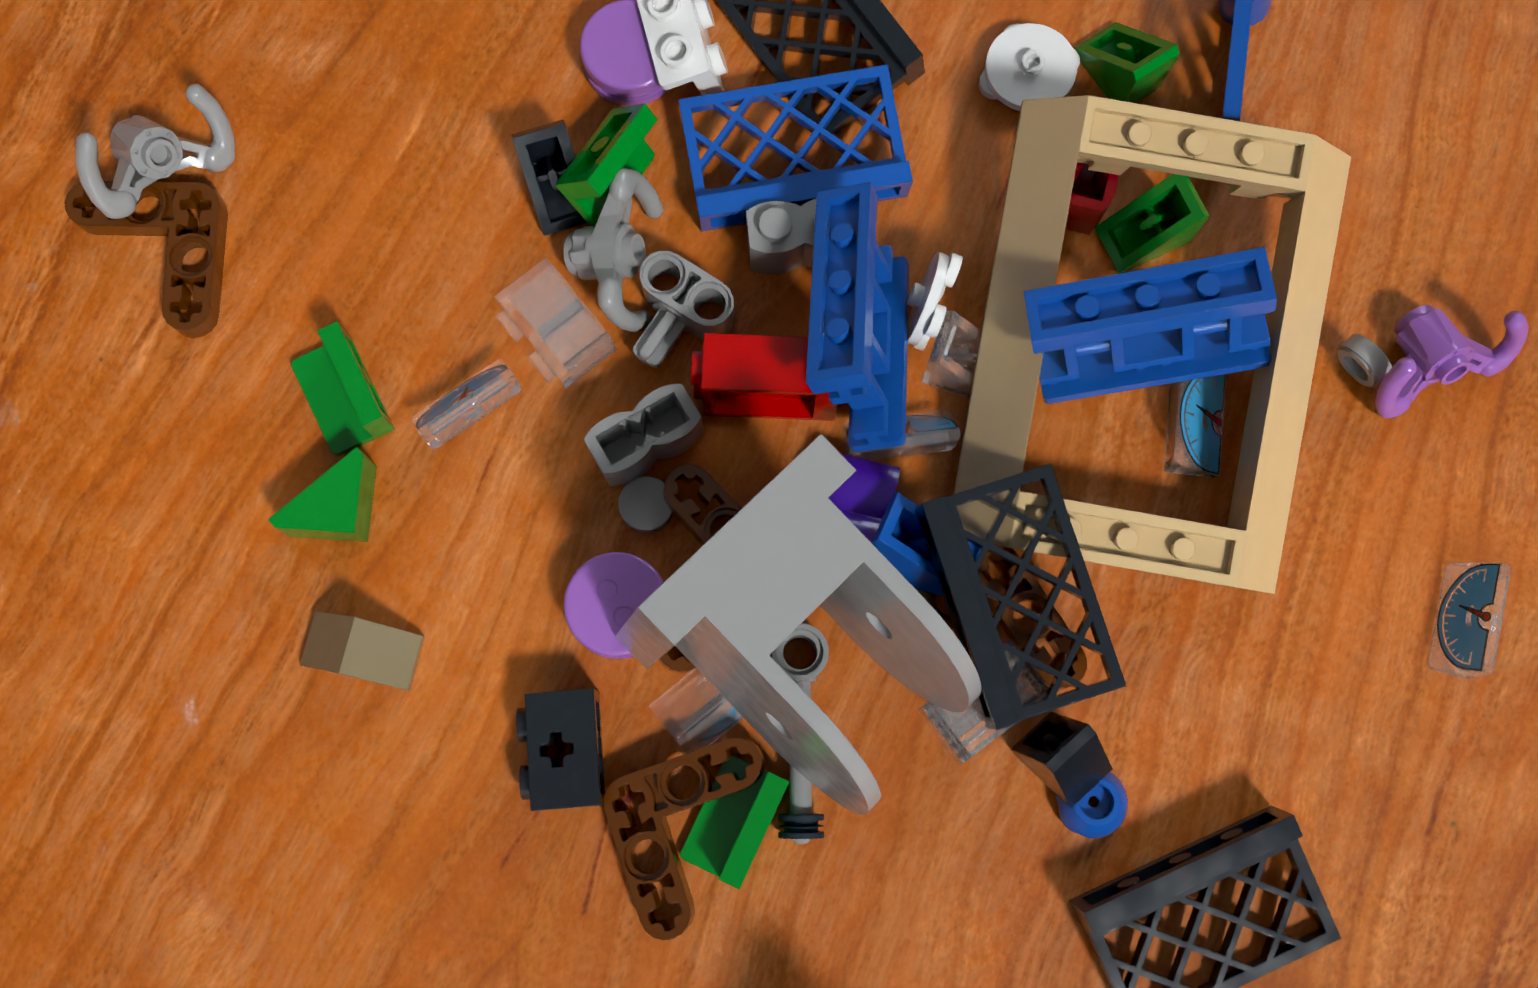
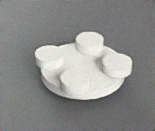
(1028, 64)
(926, 314)

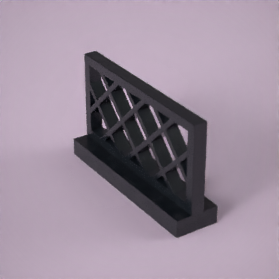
(871, 23)
(971, 611)
(1198, 869)

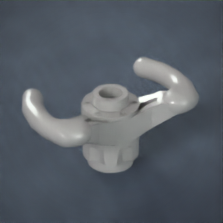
(151, 153)
(614, 248)

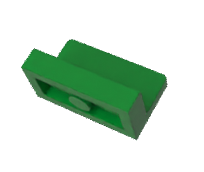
(613, 146)
(341, 392)
(733, 825)

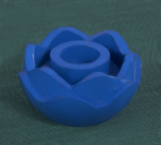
(1103, 818)

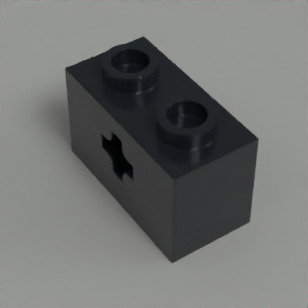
(578, 720)

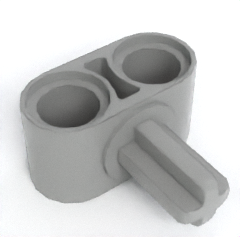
(678, 306)

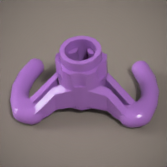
(1441, 354)

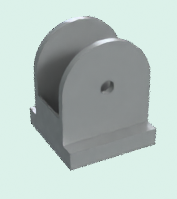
(762, 581)

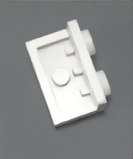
(682, 44)

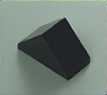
(544, 157)
(1064, 756)

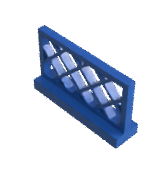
(728, 204)

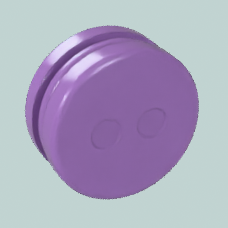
(619, 55)
(604, 597)

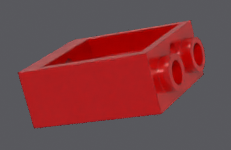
(757, 378)

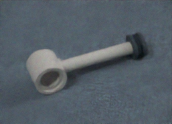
(801, 823)

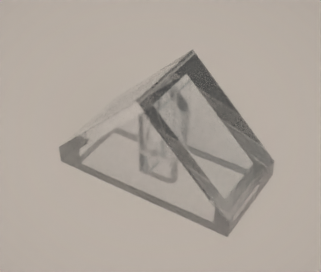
(953, 356)

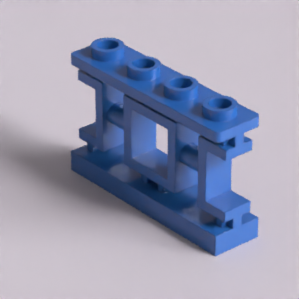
(858, 319)
(1153, 325)

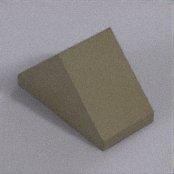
(362, 650)

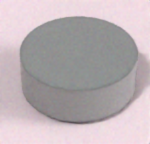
(1363, 360)
(644, 506)

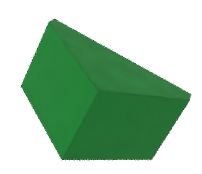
(1127, 61)
(1153, 223)
(334, 504)

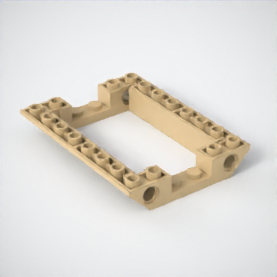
(1257, 164)

